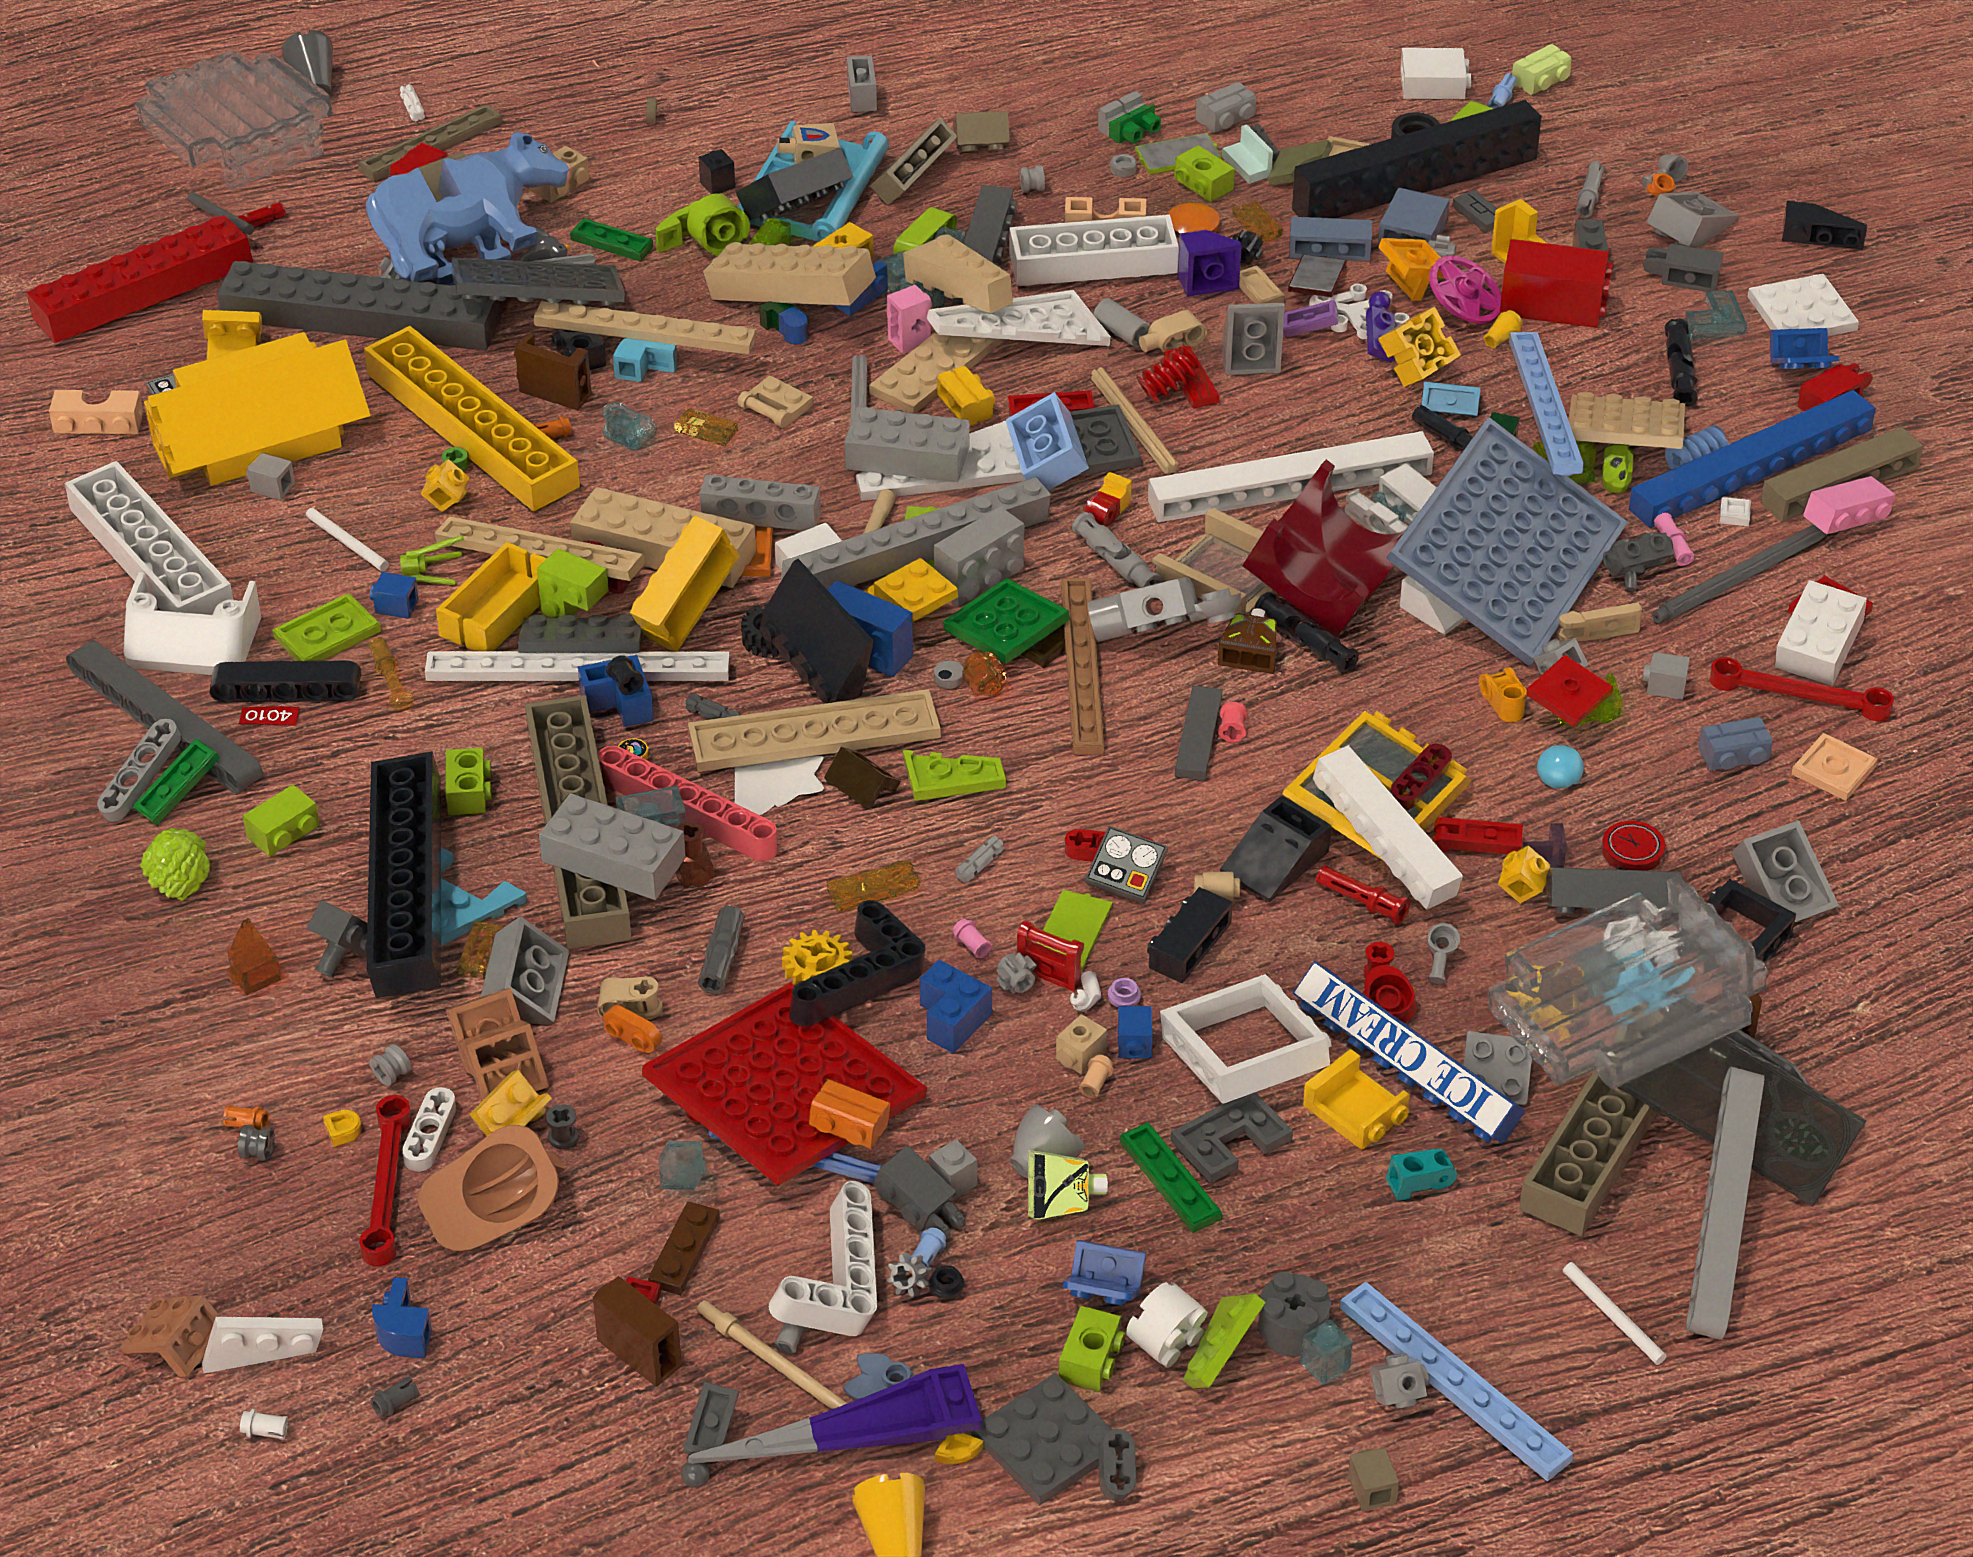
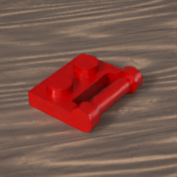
(1051, 965)

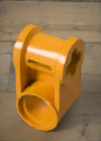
(1504, 694)

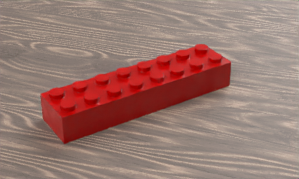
(138, 278)

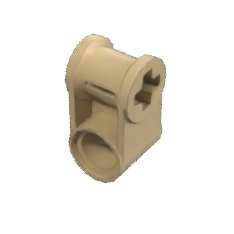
(631, 995)

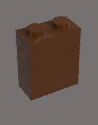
(637, 1331)

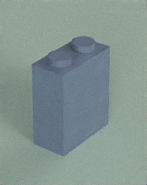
(1414, 216)

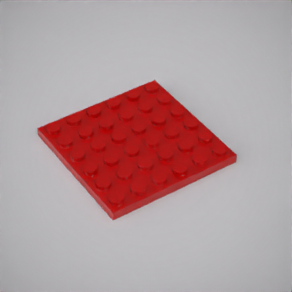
(758, 1077)

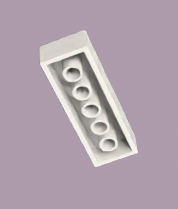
(1093, 250)

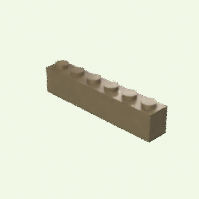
(1878, 457)

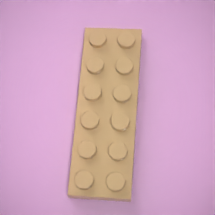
(914, 378)

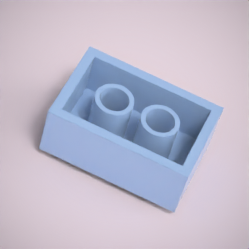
(1047, 442)

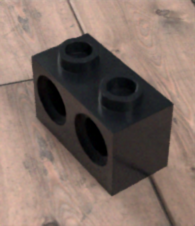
(568, 341)

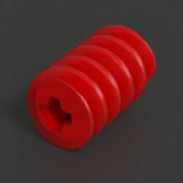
(1168, 373)

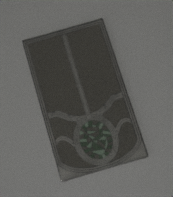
(1798, 1128)

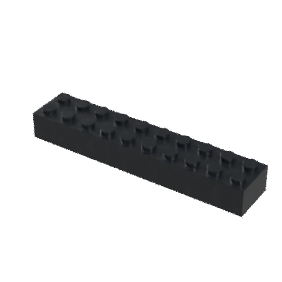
(1417, 161)
(404, 875)

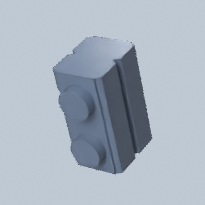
(1735, 744)

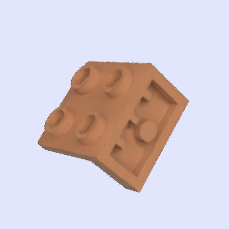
(175, 1329)

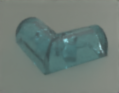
(1720, 320)

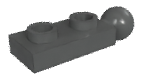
(708, 1429)

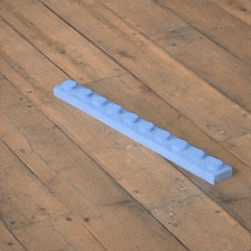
(1546, 404)

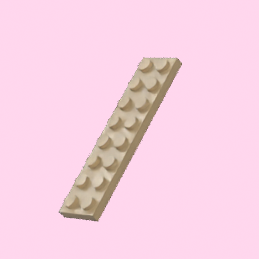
(813, 730)

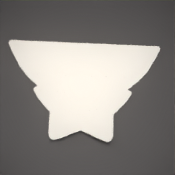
(775, 783)

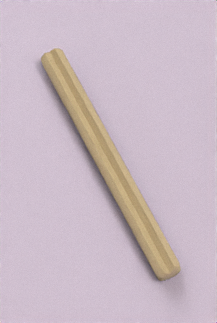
(1135, 421)

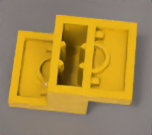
(915, 588)

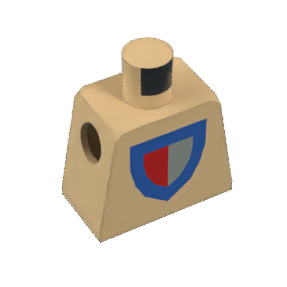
(809, 141)

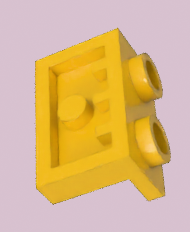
(510, 1104)

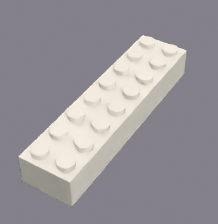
(146, 541)

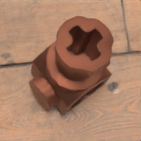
(697, 866)

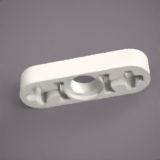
(433, 1141)

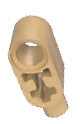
(1173, 332)

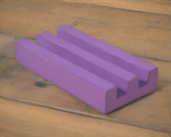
(1310, 318)

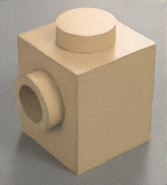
(1080, 1043)

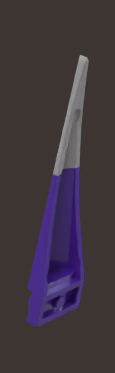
(909, 1412)

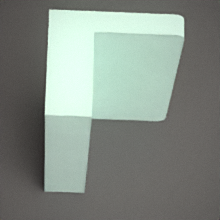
(1250, 156)

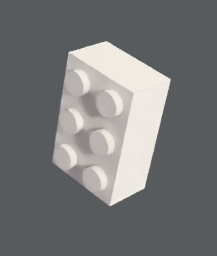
(1820, 632)

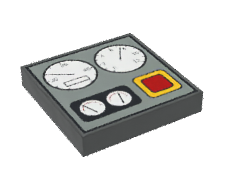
(1126, 864)

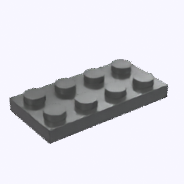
(580, 635)

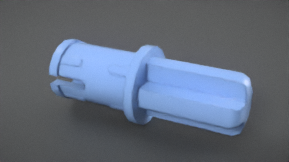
(1502, 92)

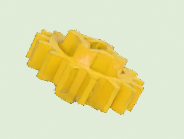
(813, 955)

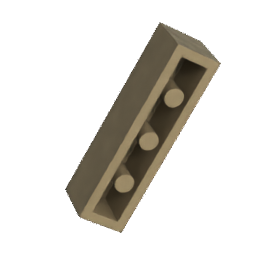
(913, 161)

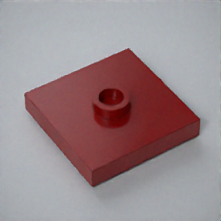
(1569, 690)

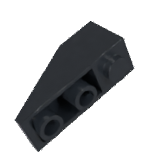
(1820, 226)

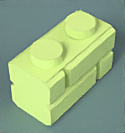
(1542, 69)

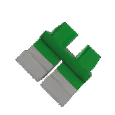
(1128, 118)

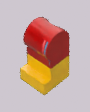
(1110, 499)

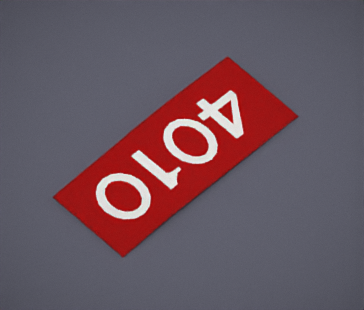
(269, 715)

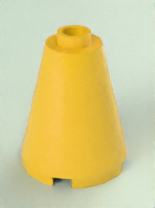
(892, 1514)

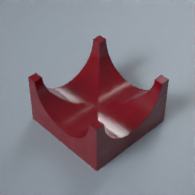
(1322, 556)

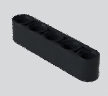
(285, 681)

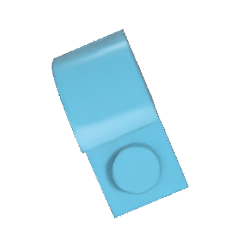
(636, 356)

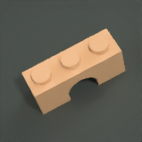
(1081, 209)
(116, 415)

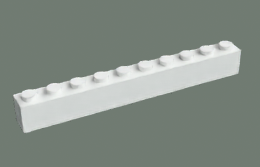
(1284, 476)

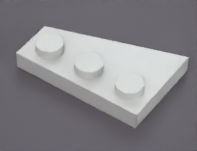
(258, 1340)

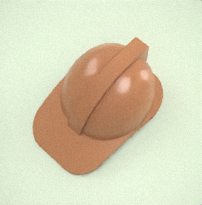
(491, 1189)

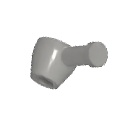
(1673, 165)
(1450, 937)

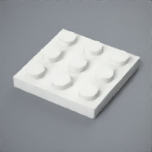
(1803, 305)

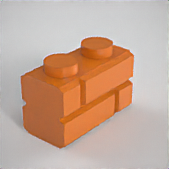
(849, 1114)

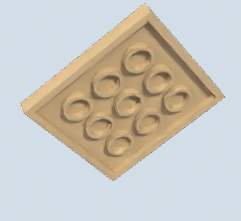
(1627, 420)

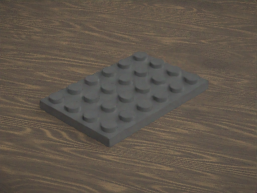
(537, 280)

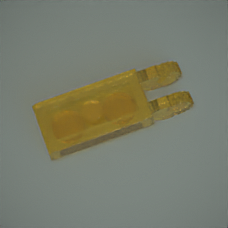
(873, 885)

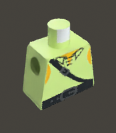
(1060, 1184)

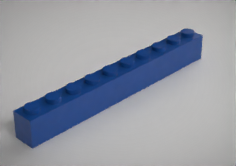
(1752, 458)

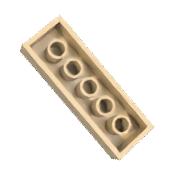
(790, 274)
(652, 528)

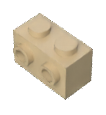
(578, 170)

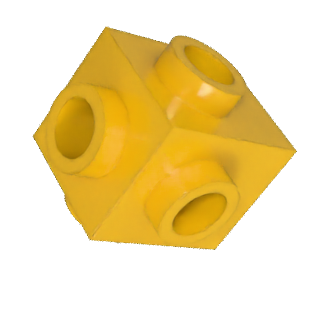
(444, 485)
(1524, 874)

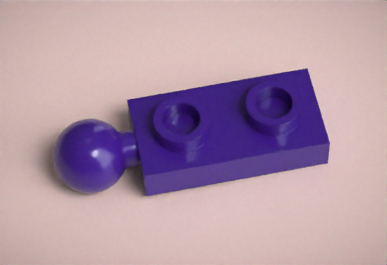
(1378, 323)

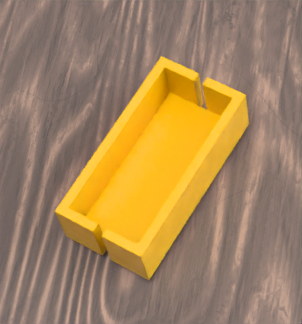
(685, 583)
(492, 600)

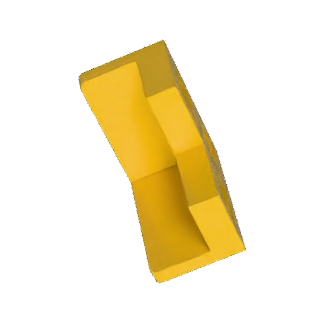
(1516, 222)

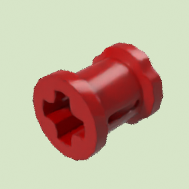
(1378, 954)

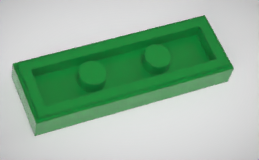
(611, 239)
(176, 781)

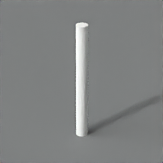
(347, 539)
(1614, 1313)

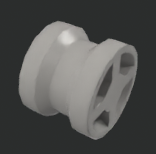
(1032, 179)
(390, 1065)

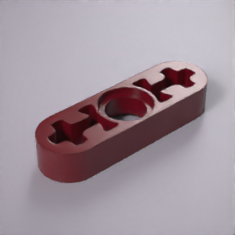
(1421, 765)

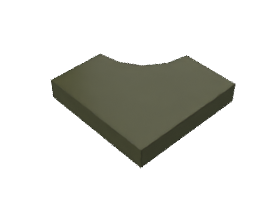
(1292, 156)

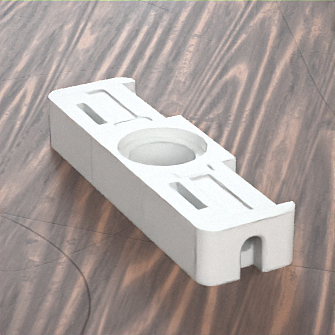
(1370, 514)

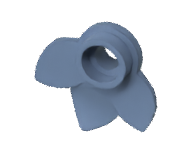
(876, 1375)

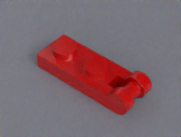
(1477, 835)

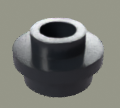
(946, 1275)

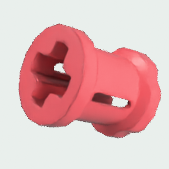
(1232, 726)

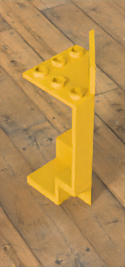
(262, 399)

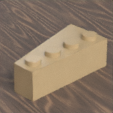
(959, 273)

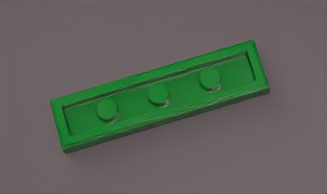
(1170, 1177)

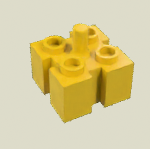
(1419, 346)

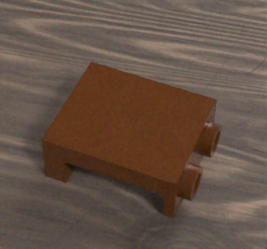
(553, 375)

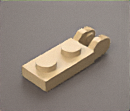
(1600, 623)

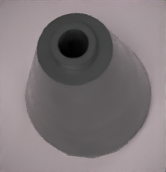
(311, 56)

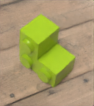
(569, 584)

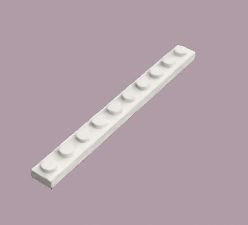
(563, 666)

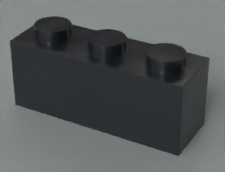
(1189, 934)

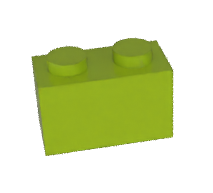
(281, 820)

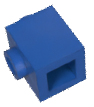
(394, 595)

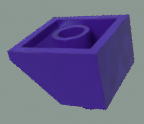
(1208, 262)

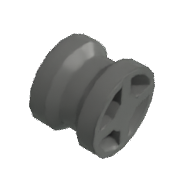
(256, 1142)

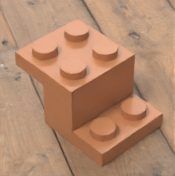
(495, 1041)

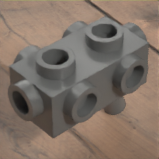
(1635, 556)

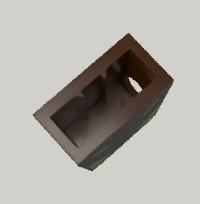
(1249, 642)

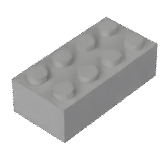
(907, 444)
(612, 846)

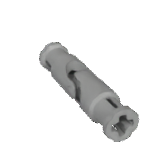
(1116, 553)

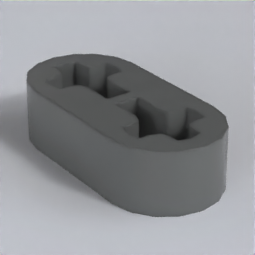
(1125, 1464)

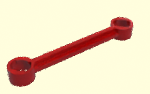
(1864, 701)
(385, 1180)

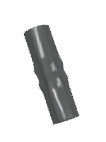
(721, 949)

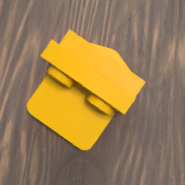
(230, 331)

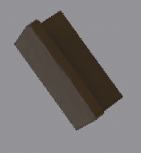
(859, 777)

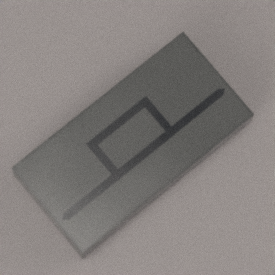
(1476, 209)

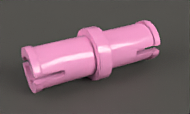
(1681, 550)

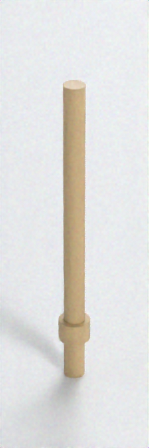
(729, 1327)

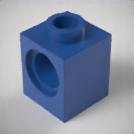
(1134, 1032)

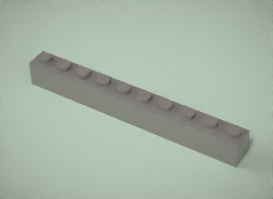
(914, 538)

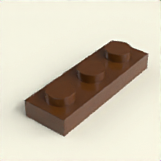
(684, 1247)

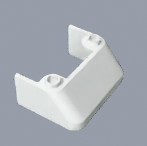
(187, 640)

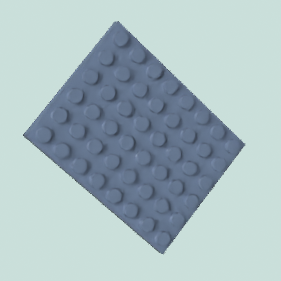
(1507, 541)

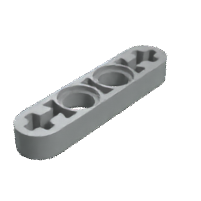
(135, 768)

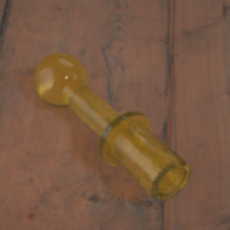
(385, 664)

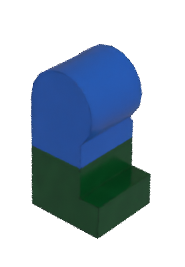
(786, 320)

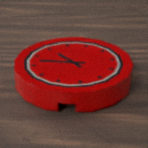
(1633, 845)

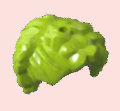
(176, 863)

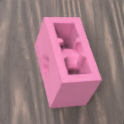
(908, 318)

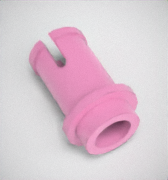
(966, 932)

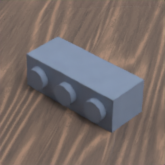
(1331, 238)

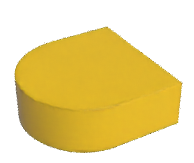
(342, 1126)

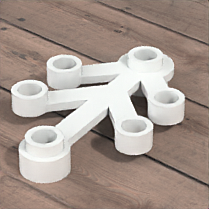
(1354, 312)

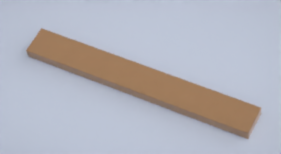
(1082, 668)

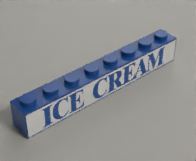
(1408, 1052)

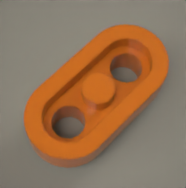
(632, 1029)

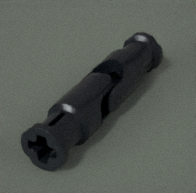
(1681, 361)
(1320, 642)

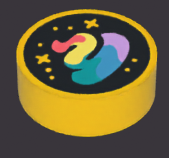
(636, 747)

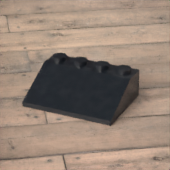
(817, 636)

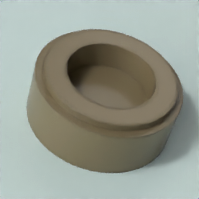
(651, 110)

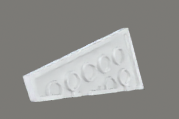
(1041, 317)
(988, 462)

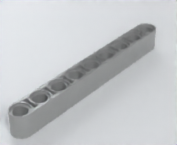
(1725, 1204)

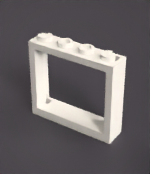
(1257, 1073)

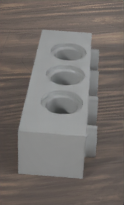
(761, 502)

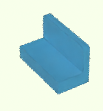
(1451, 398)

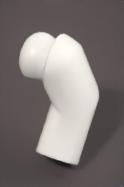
(1089, 995)

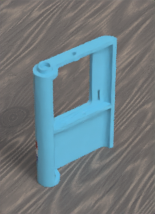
(862, 161)

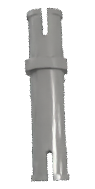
(1589, 195)

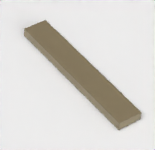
(438, 137)

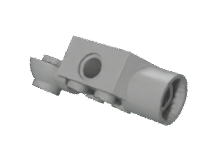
(1119, 613)

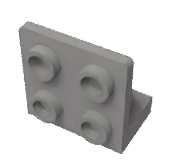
(1499, 1063)

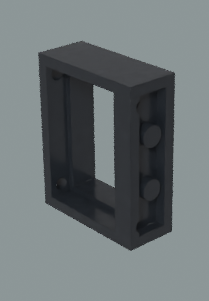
(1776, 918)

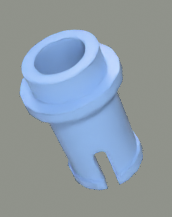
(931, 1243)

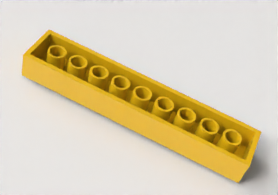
(472, 418)

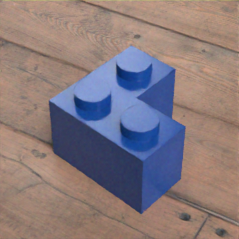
(604, 693)
(955, 1005)

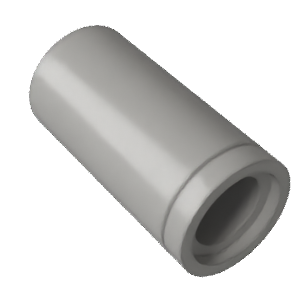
(1121, 321)

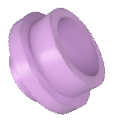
(1124, 992)

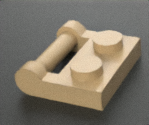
(776, 401)

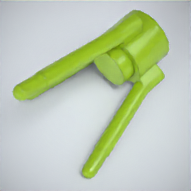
(414, 561)

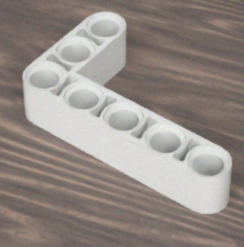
(852, 1297)

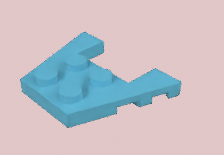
(461, 908)

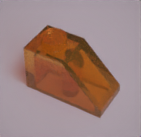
(252, 960)

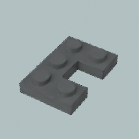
(1205, 1136)

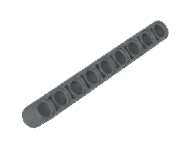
(149, 704)

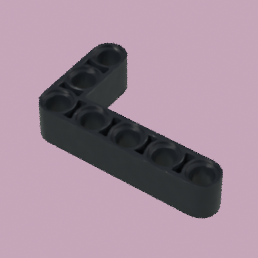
(893, 961)

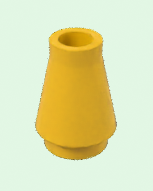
(1500, 330)

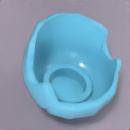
(1560, 766)

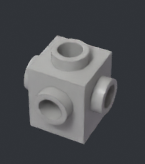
(1555, 650)
(1399, 1380)

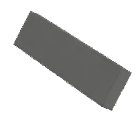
(1198, 733)

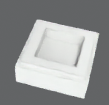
(1735, 511)

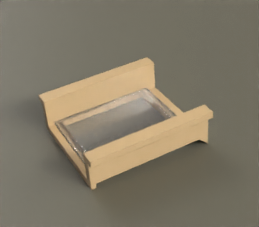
(1217, 561)

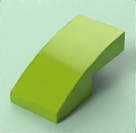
(672, 229)

